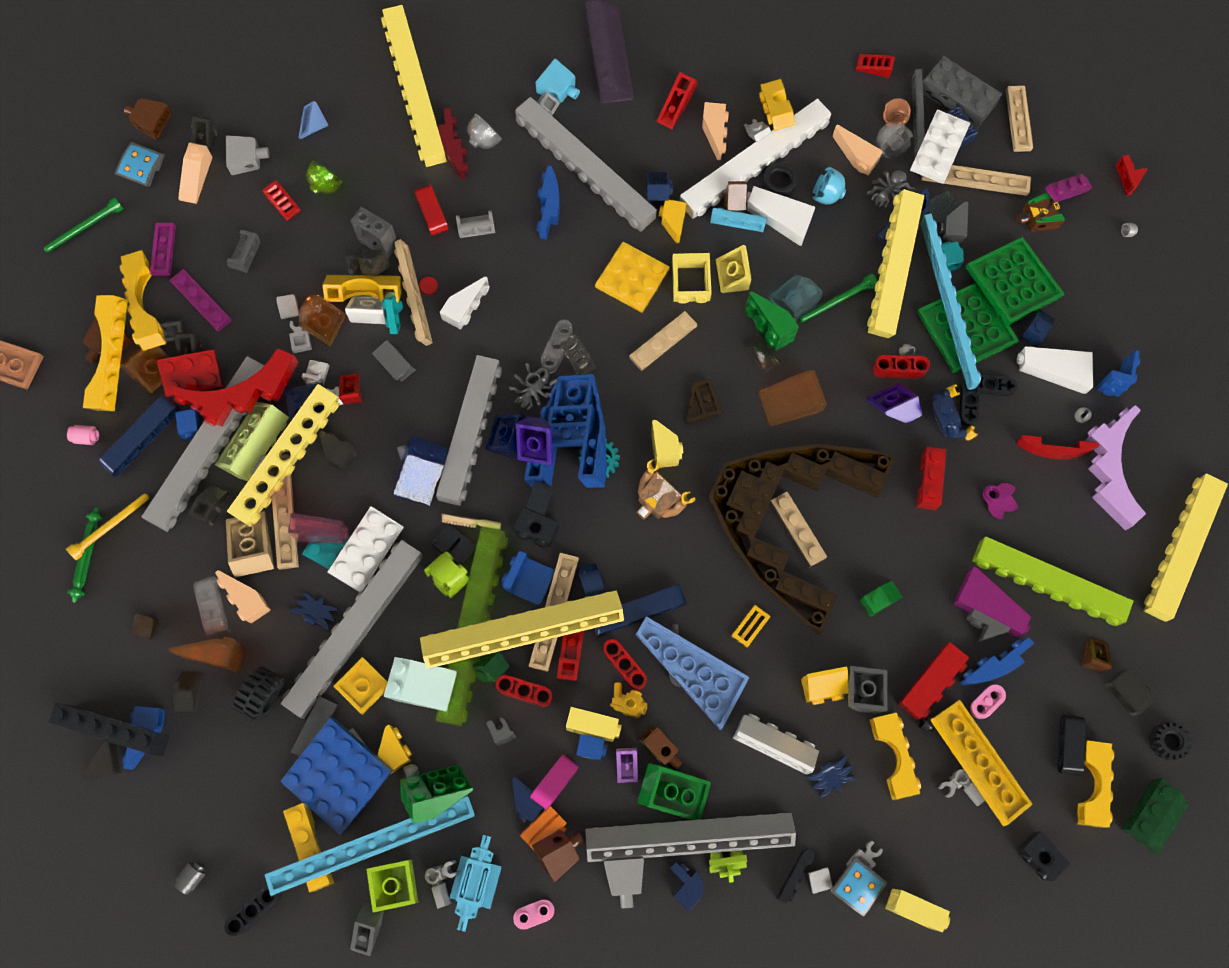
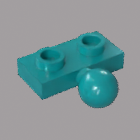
(392, 310)

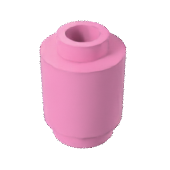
(83, 434)

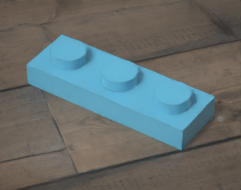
(738, 219)

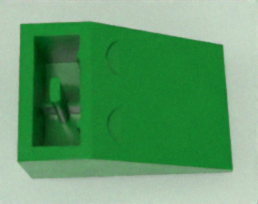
(772, 321)
(433, 792)

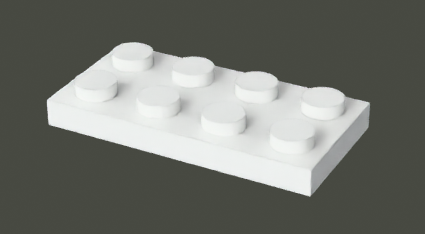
(940, 146)
(365, 549)

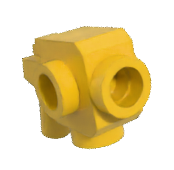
(629, 704)

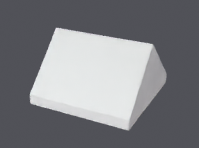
(365, 310)

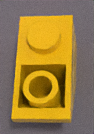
(392, 750)

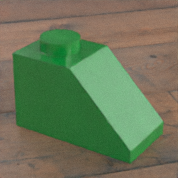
(880, 598)

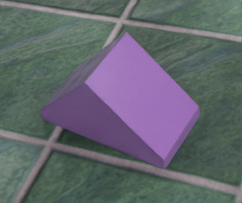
(626, 765)

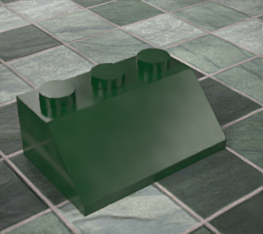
(1156, 815)

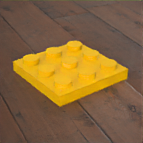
(632, 277)

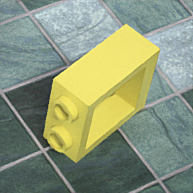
(691, 260)
(593, 724)
(918, 910)

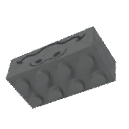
(954, 86)

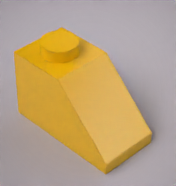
(673, 218)

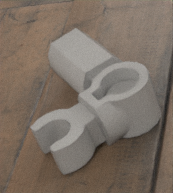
(959, 779)
(435, 877)

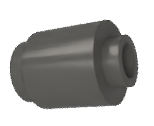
(190, 877)

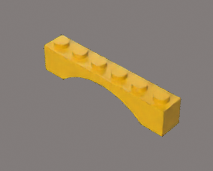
(136, 275)
(102, 389)

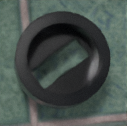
(926, 725)

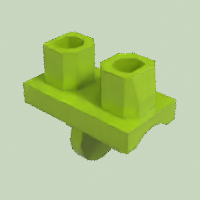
(727, 866)

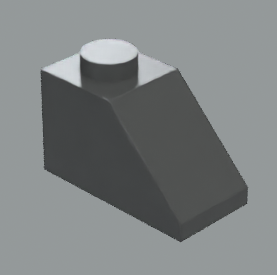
(955, 225)
(366, 930)

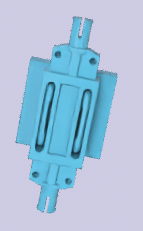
(475, 883)

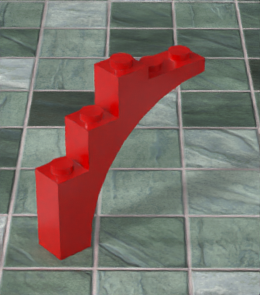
(242, 397)

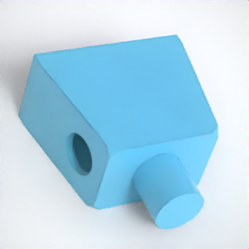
(557, 81)

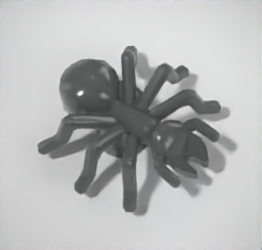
(892, 187)
(536, 382)

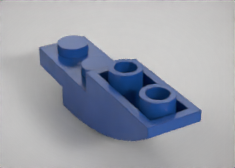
(549, 201)
(993, 667)

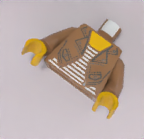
(659, 495)

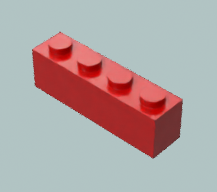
(933, 681)

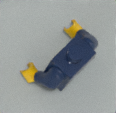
(947, 415)

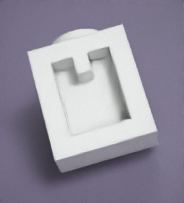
(315, 372)

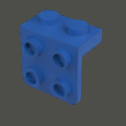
(1117, 382)
(527, 579)

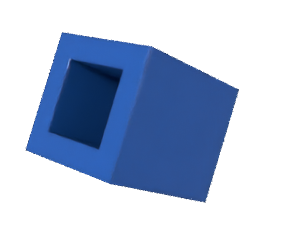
(188, 423)
(591, 747)

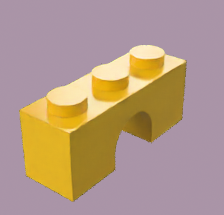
(776, 105)

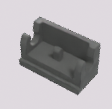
(244, 251)
(393, 361)
(502, 735)

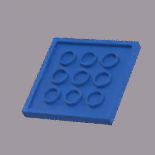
(336, 775)

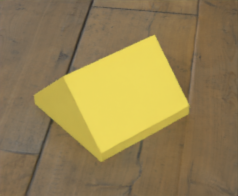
(734, 270)

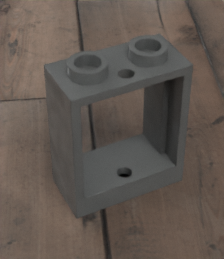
(372, 229)

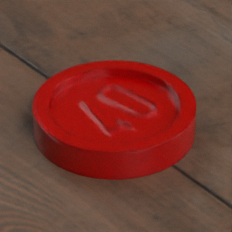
(428, 285)

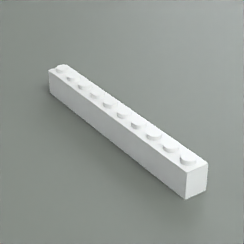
(755, 158)

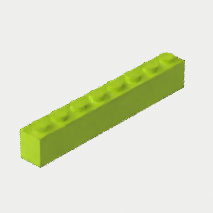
(1052, 581)

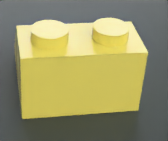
(666, 446)

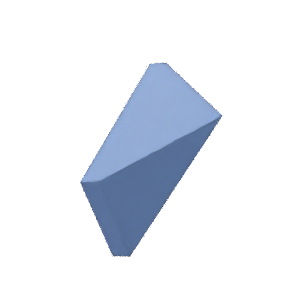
(311, 120)

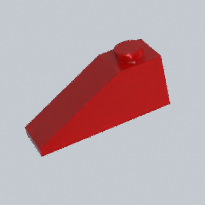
(677, 100)

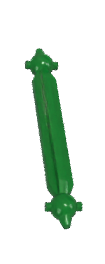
(83, 562)

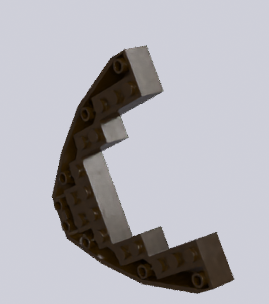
(745, 492)

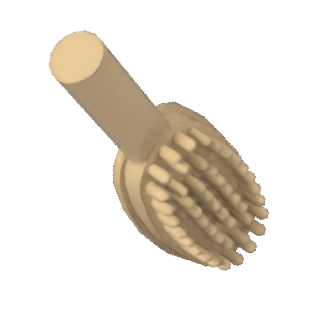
(466, 521)

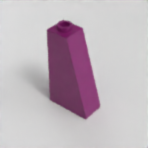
(984, 596)

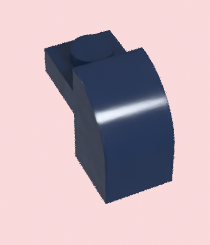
(591, 580)
(691, 890)

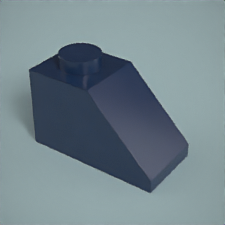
(1038, 328)
(527, 807)

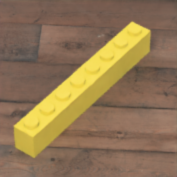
(895, 264)
(1185, 547)

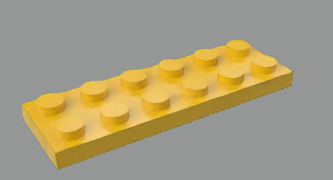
(981, 763)

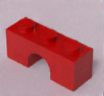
(933, 477)

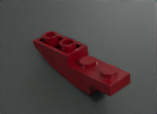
(452, 145)

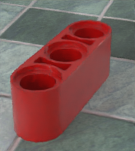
(431, 210)
(907, 362)
(621, 655)
(516, 684)

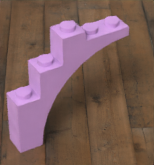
(1107, 467)

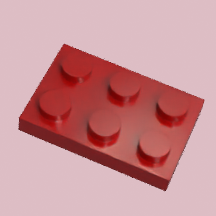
(191, 371)

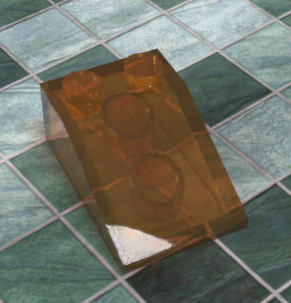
(793, 398)
(214, 652)

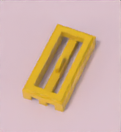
(760, 613)

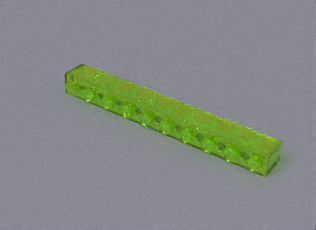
(474, 611)

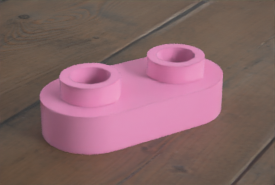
(987, 703)
(533, 914)

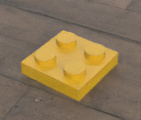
(361, 686)

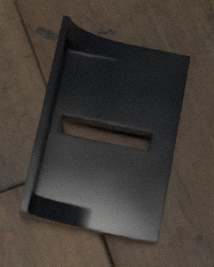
(447, 539)

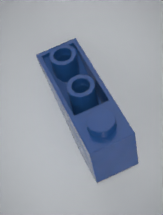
(147, 718)

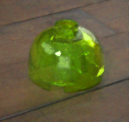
(322, 179)

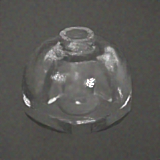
(482, 134)
(893, 139)

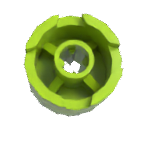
(447, 575)

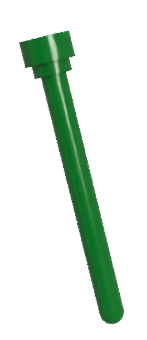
(112, 207)
(868, 283)

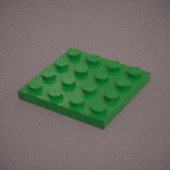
(1014, 281)
(983, 326)

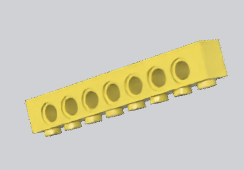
(239, 508)

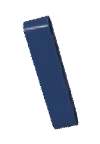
(139, 436)
(647, 606)

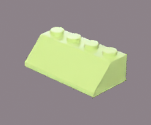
(252, 440)

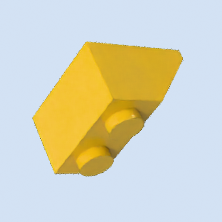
(825, 685)

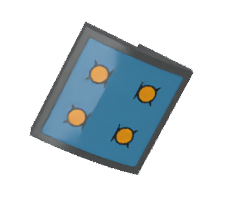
(139, 164)
(858, 886)

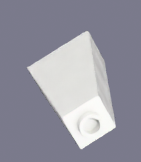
(782, 213)
(1058, 366)

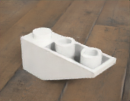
(460, 305)

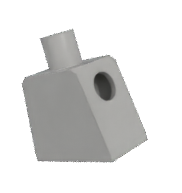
(243, 154)
(625, 879)

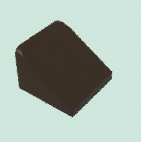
(144, 626)

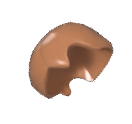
(897, 111)

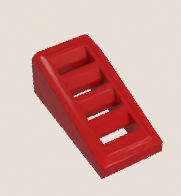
(876, 59)
(274, 191)

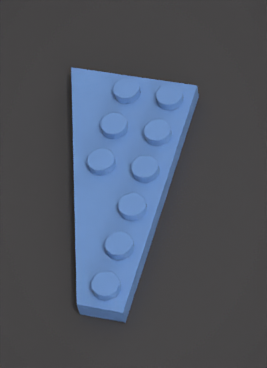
(703, 677)

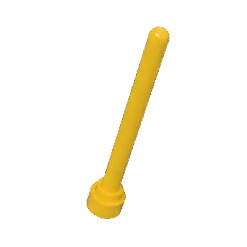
(77, 549)

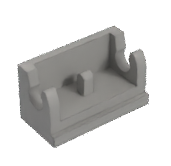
(475, 225)

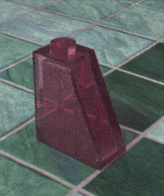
(317, 529)

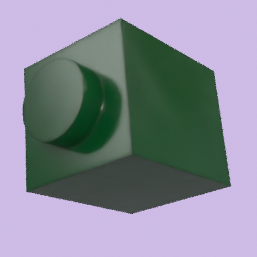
(490, 667)

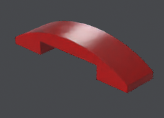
(1034, 445)
(570, 656)

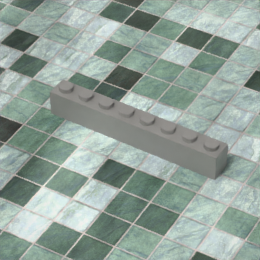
(468, 431)

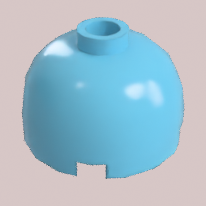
(829, 187)

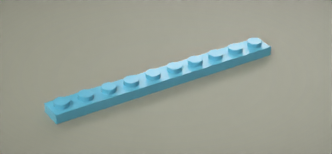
(951, 306)
(364, 848)

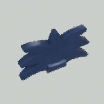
(315, 611)
(831, 776)

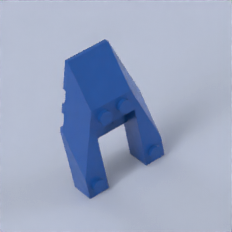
(575, 421)

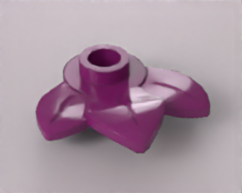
(1002, 499)

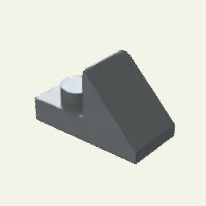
(990, 626)

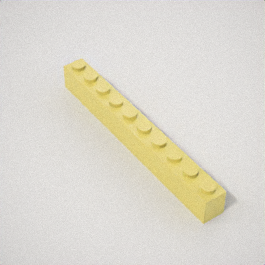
(414, 86)
(521, 629)

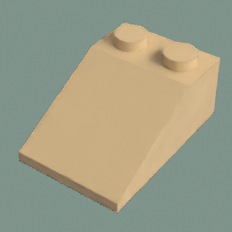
(248, 547)

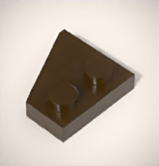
(702, 402)

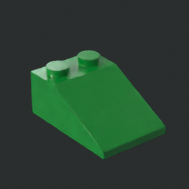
(674, 792)

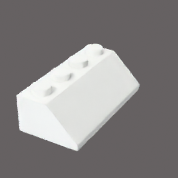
(776, 744)

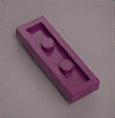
(1068, 188)
(162, 249)

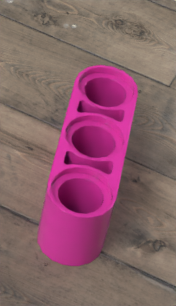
(554, 782)

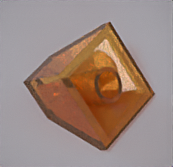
(320, 318)
(143, 367)

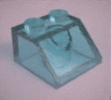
(797, 295)

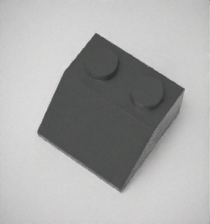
(867, 689)

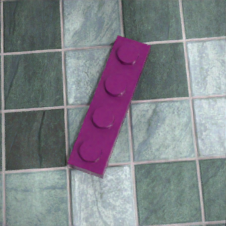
(200, 300)

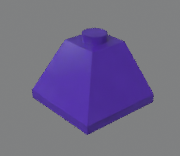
(897, 403)
(534, 441)

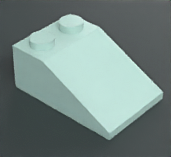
(419, 686)

